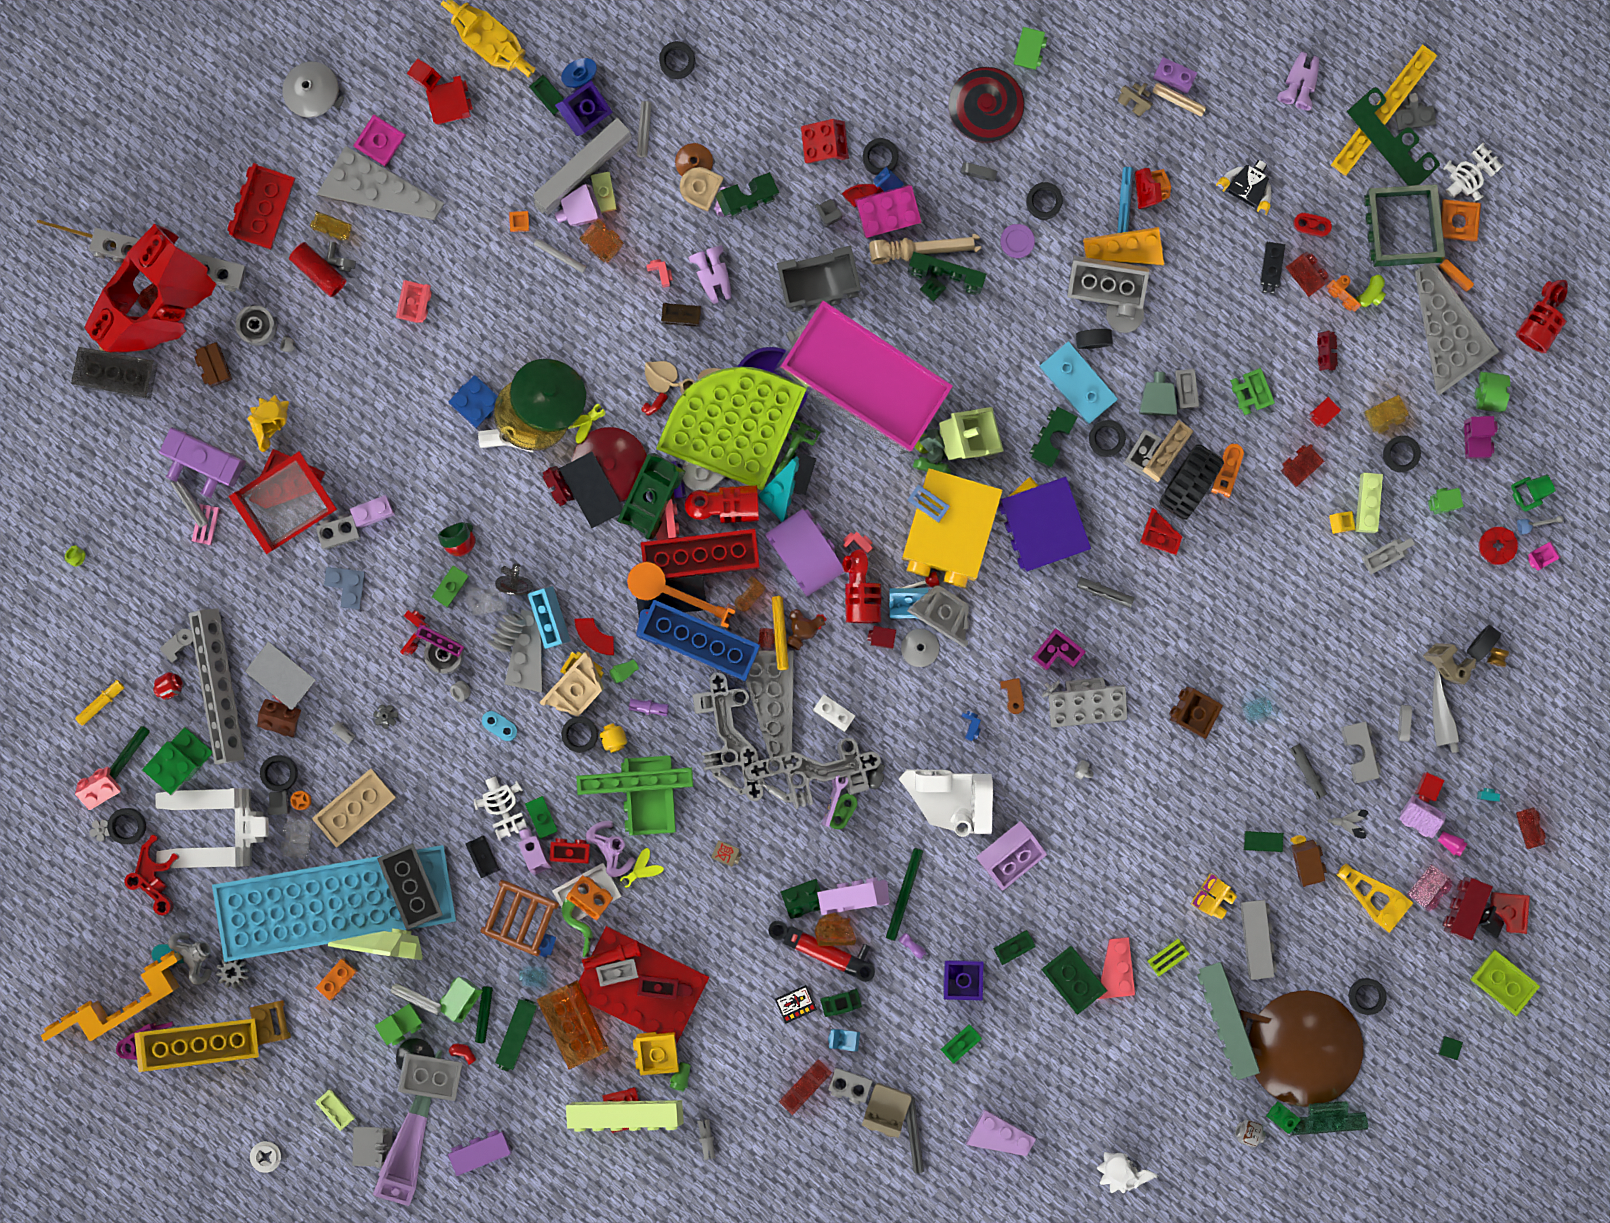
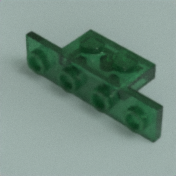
(1330, 1118)

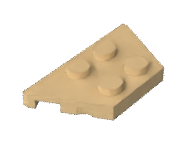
(576, 688)

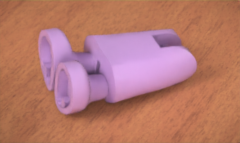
(1303, 80)
(712, 277)

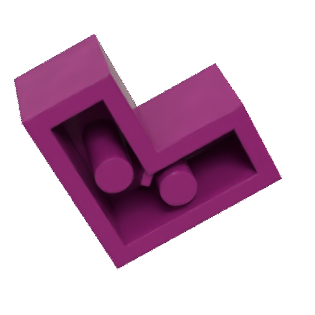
(1478, 437)
(1057, 646)

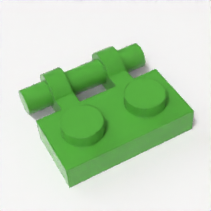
(1257, 388)

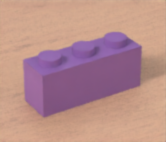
(479, 1152)

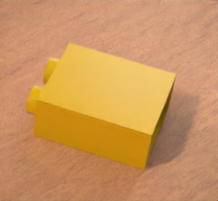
(962, 534)

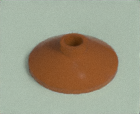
(689, 151)

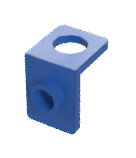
(887, 180)

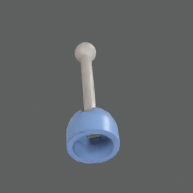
(1526, 526)

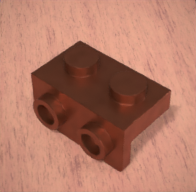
(278, 718)

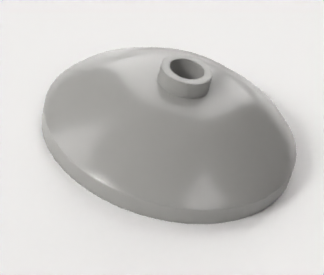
(317, 97)

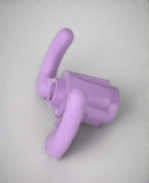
(610, 848)

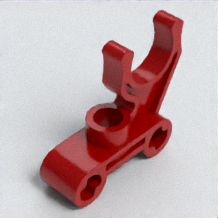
(148, 881)

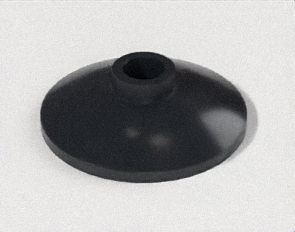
(413, 1046)

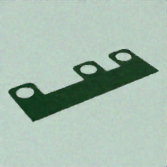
(1389, 146)

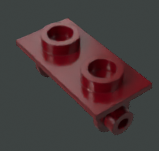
(1327, 341)
(562, 493)

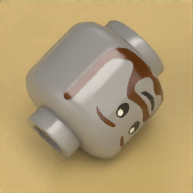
(1250, 1133)

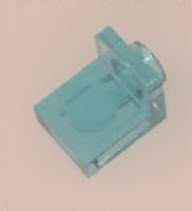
(1257, 709)
(533, 976)

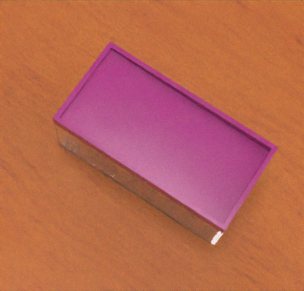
(863, 378)

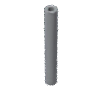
(559, 255)

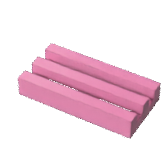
(204, 528)

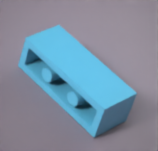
(549, 617)

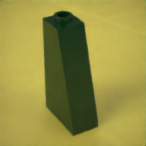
(516, 1034)

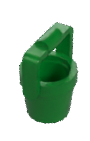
(1538, 488)

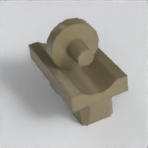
(1128, 94)

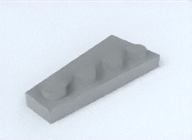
(526, 655)

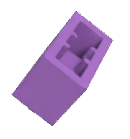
(1174, 75)

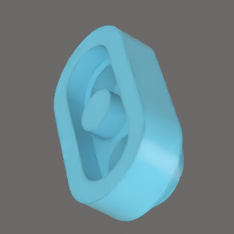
(499, 725)

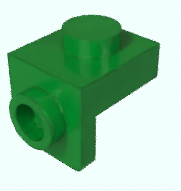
(1283, 1117)

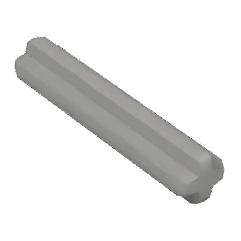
(644, 126)
(189, 502)
(416, 999)

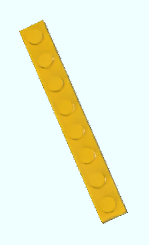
(1394, 97)

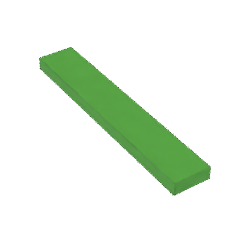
(634, 781)

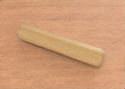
(1179, 99)

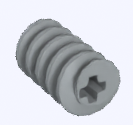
(508, 632)

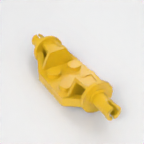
(488, 37)

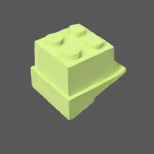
(971, 434)

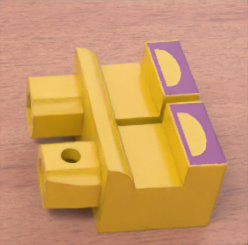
(1219, 891)

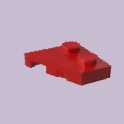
(1160, 534)

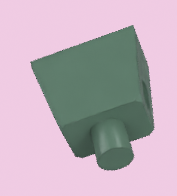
(1158, 397)

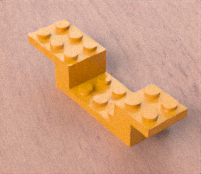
(95, 1020)

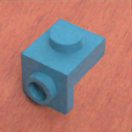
(844, 1039)

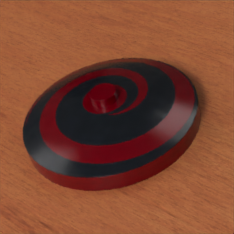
(986, 104)

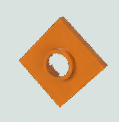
(1469, 211)

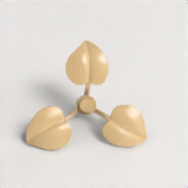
(662, 374)

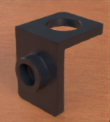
(1491, 923)

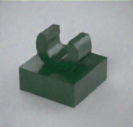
(932, 288)

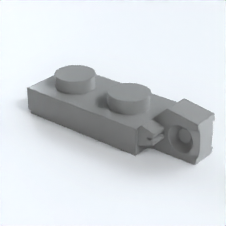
(1386, 555)

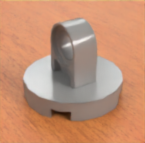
(1124, 317)

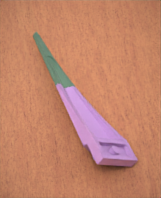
(401, 1166)

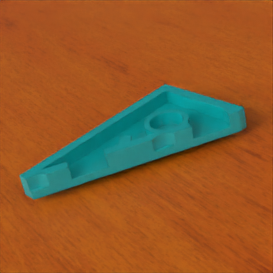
(779, 491)

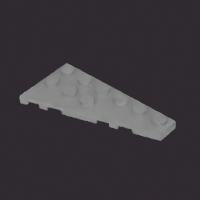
(370, 185)

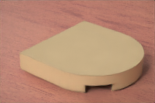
(700, 187)

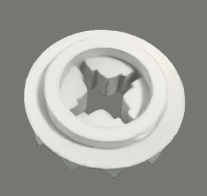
(265, 1166)

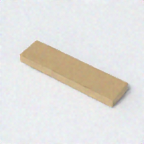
(1168, 450)

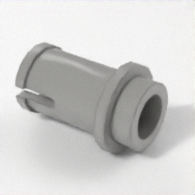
(342, 732)

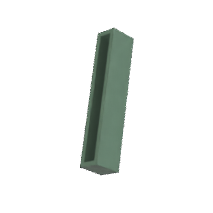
(1229, 1021)

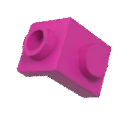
(1543, 556)

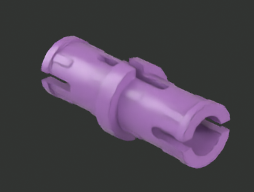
(648, 707)

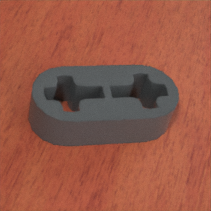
(978, 171)

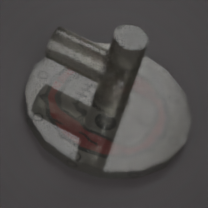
(512, 582)

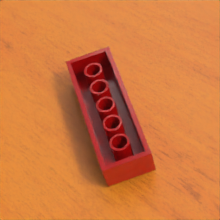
(703, 553)

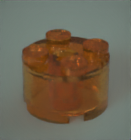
(601, 241)

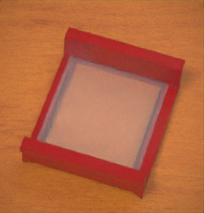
(282, 502)

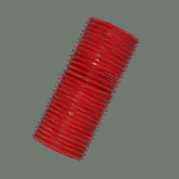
(315, 266)

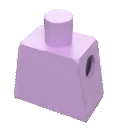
(580, 207)
(535, 859)

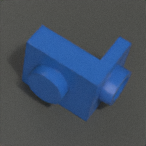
(973, 730)
(547, 945)

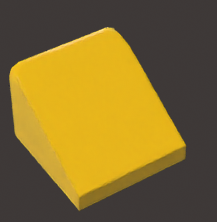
(1342, 522)

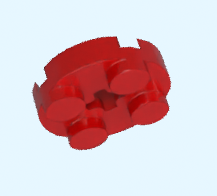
(1491, 554)

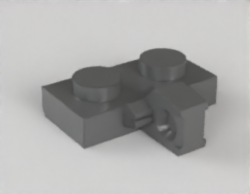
(1415, 115)

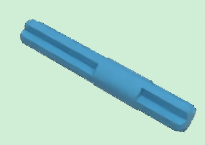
(1125, 199)

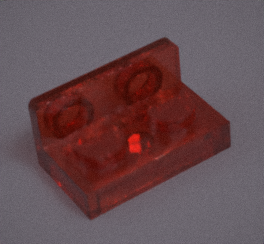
(1308, 273)

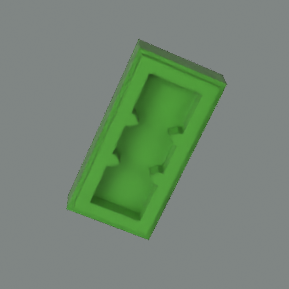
(450, 586)

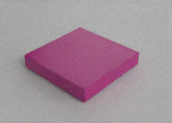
(379, 140)

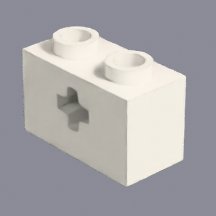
(834, 713)

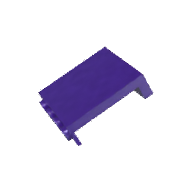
(1044, 524)

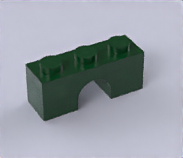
(733, 201)
(1059, 421)

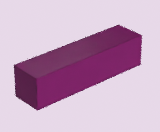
(439, 640)

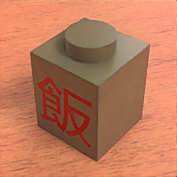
(726, 853)

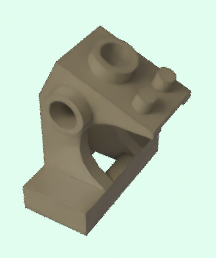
(1442, 657)

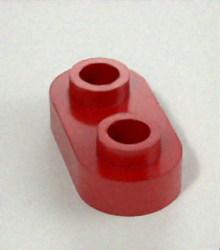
(1312, 222)

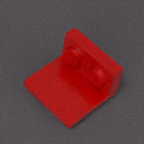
(824, 141)

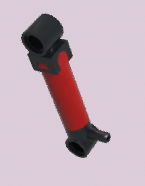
(829, 955)

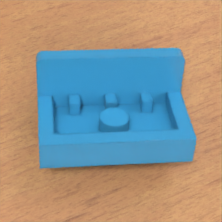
(901, 599)

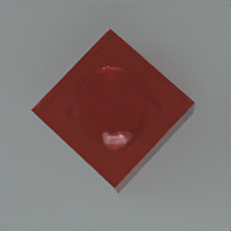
(766, 638)

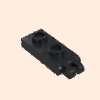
(1272, 266)

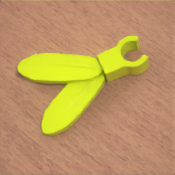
(585, 423)
(640, 870)

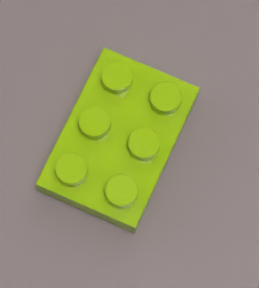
(1505, 982)

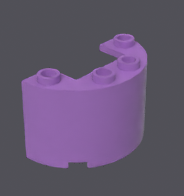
(805, 551)

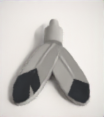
(1347, 822)

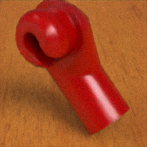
(657, 405)
(462, 1050)

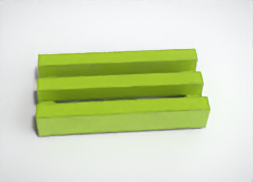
(1174, 962)

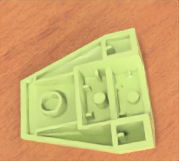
(394, 943)

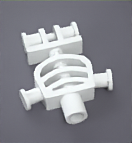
(1461, 182)
(495, 790)

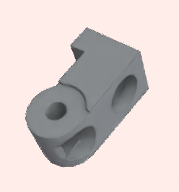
(177, 644)

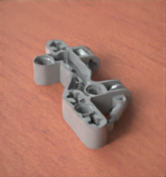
(721, 705)
(809, 769)

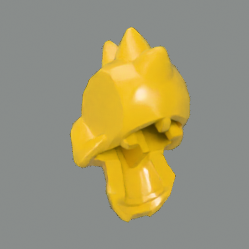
(267, 419)

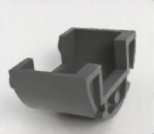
(819, 279)

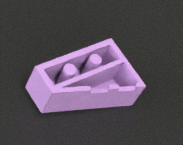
(853, 897)
(999, 1135)

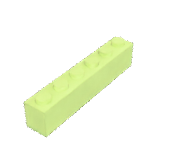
(624, 1115)

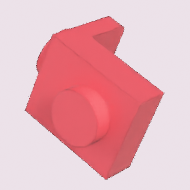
(665, 274)
(863, 542)

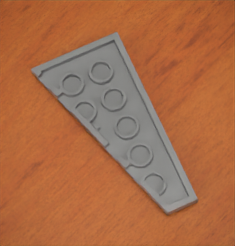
(773, 702)

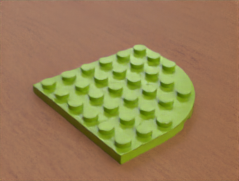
(733, 422)

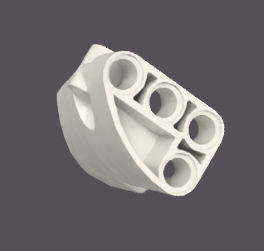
(952, 799)

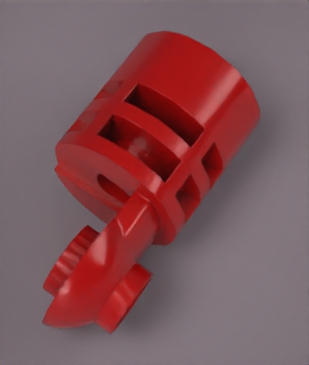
(1544, 321)
(731, 503)
(861, 598)

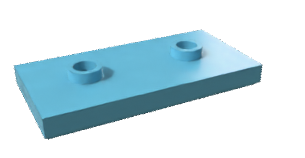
(1078, 382)

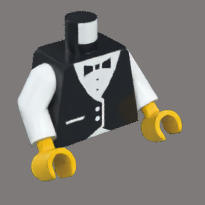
(1249, 185)

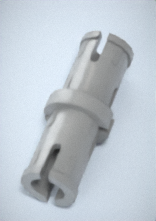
(706, 1139)

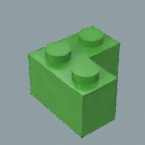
(398, 1024)

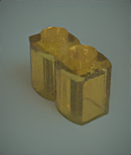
(1385, 414)

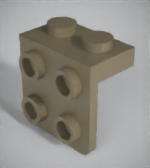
(886, 1110)

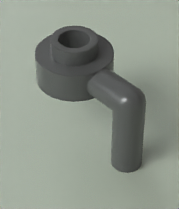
(344, 264)

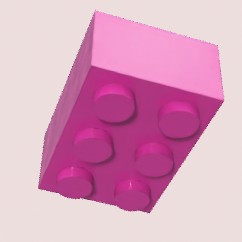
(888, 211)

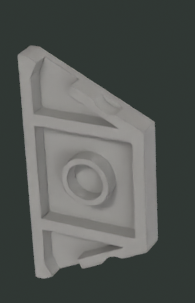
(943, 613)

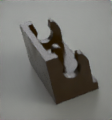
(681, 314)

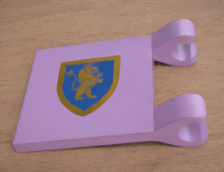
(833, 799)

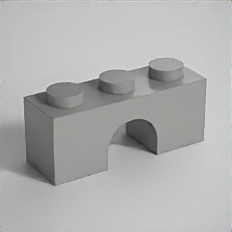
(1359, 735)

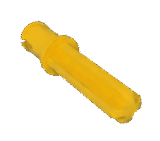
(102, 700)

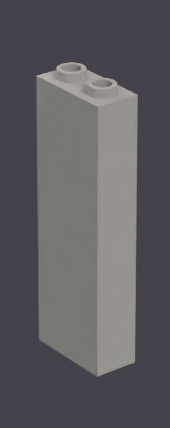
(582, 166)

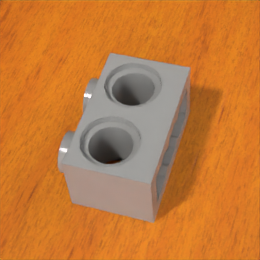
(339, 537)
(851, 1080)

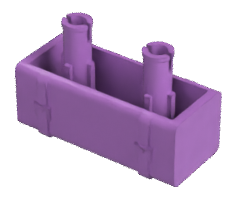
(202, 457)

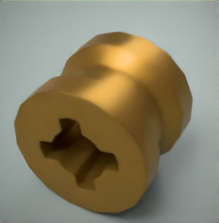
(1498, 657)

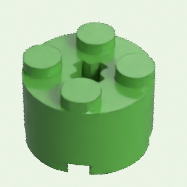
(1492, 392)

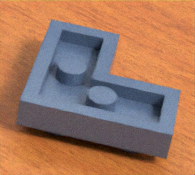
(351, 582)

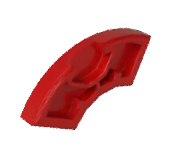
(859, 191)
(593, 637)

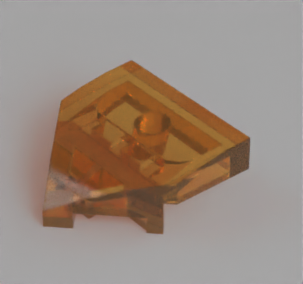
(834, 931)

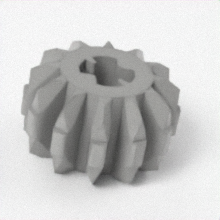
(236, 978)

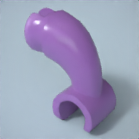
(916, 949)

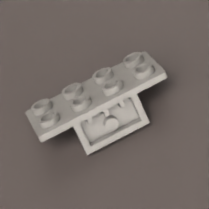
(1087, 703)

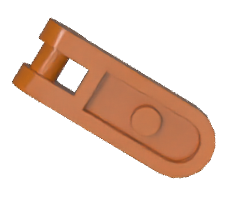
(1232, 460)

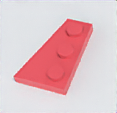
(1117, 969)

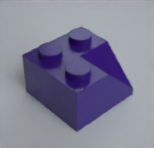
(584, 108)
(963, 980)

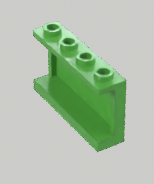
(649, 809)

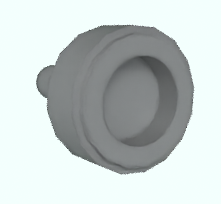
(460, 691)
(1083, 771)

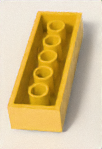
(196, 1045)

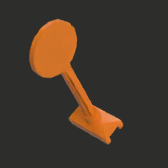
(648, 581)

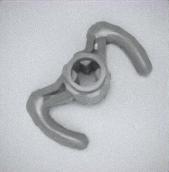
(192, 956)

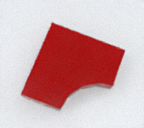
(1147, 189)
(1513, 910)

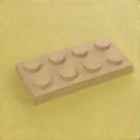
(354, 808)

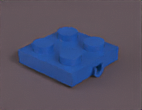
(474, 401)

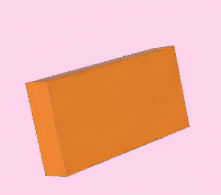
(1456, 275)

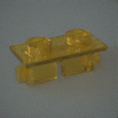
(331, 225)

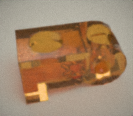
(750, 596)

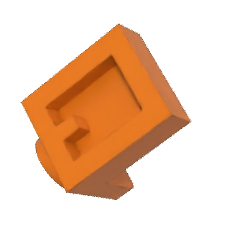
(1160, 177)

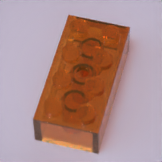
(573, 1024)

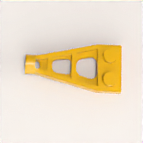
(1392, 911)

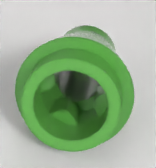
(622, 671)
(680, 1079)

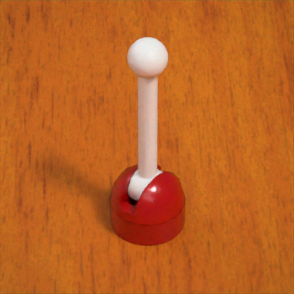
(930, 581)

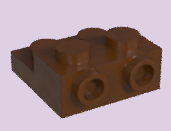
(1195, 712)

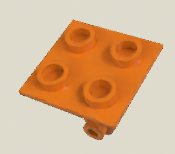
(1337, 289)

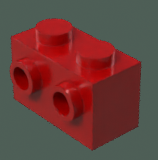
(570, 852)

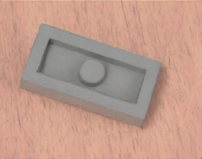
(1186, 388)
(617, 972)

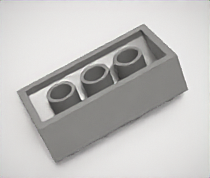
(1108, 282)

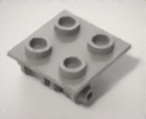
(371, 1146)

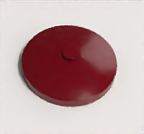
(618, 455)

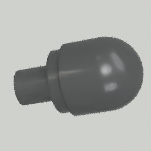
(876, 777)

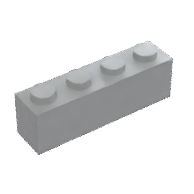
(1257, 939)

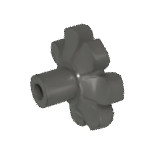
(389, 716)

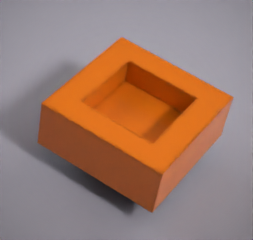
(519, 221)

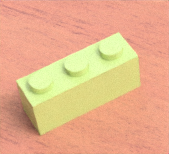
(1369, 502)

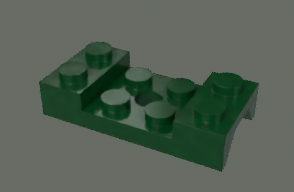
(922, 263)
(660, 479)

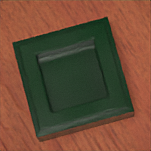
(1450, 1048)

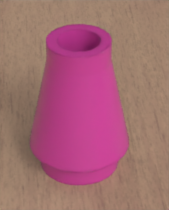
(1452, 843)

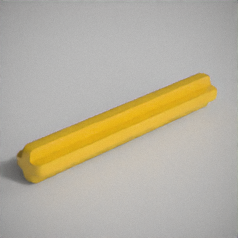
(780, 633)

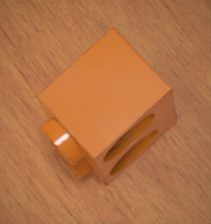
(586, 901)
(336, 979)

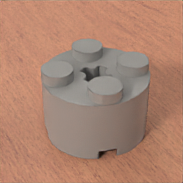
(246, 330)
(444, 665)

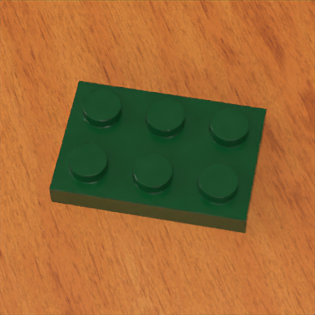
(1074, 980)

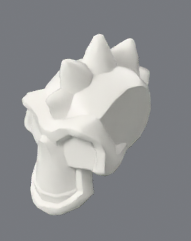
(1121, 1174)

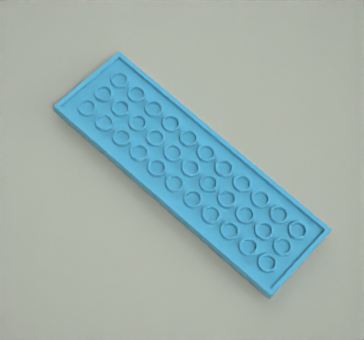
(318, 905)

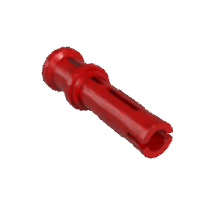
(621, 953)

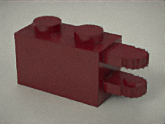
(662, 987)

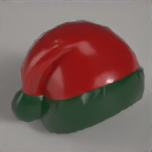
(457, 539)

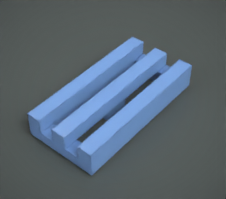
(926, 511)

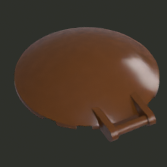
(1305, 1047)

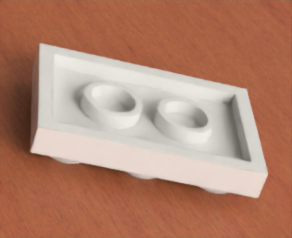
(600, 878)

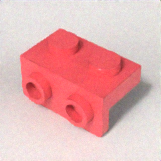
(413, 302)
(668, 527)
(97, 788)

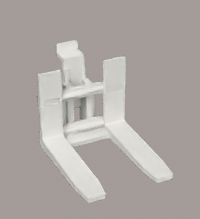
(249, 827)

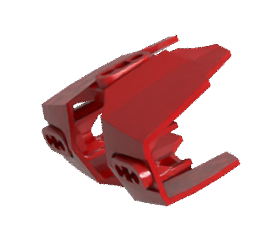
(180, 284)

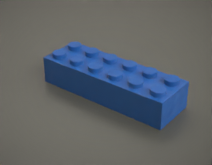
(699, 640)

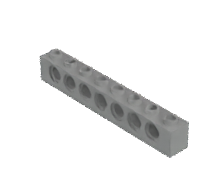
(102, 238)
(216, 686)

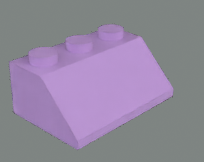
(1011, 855)

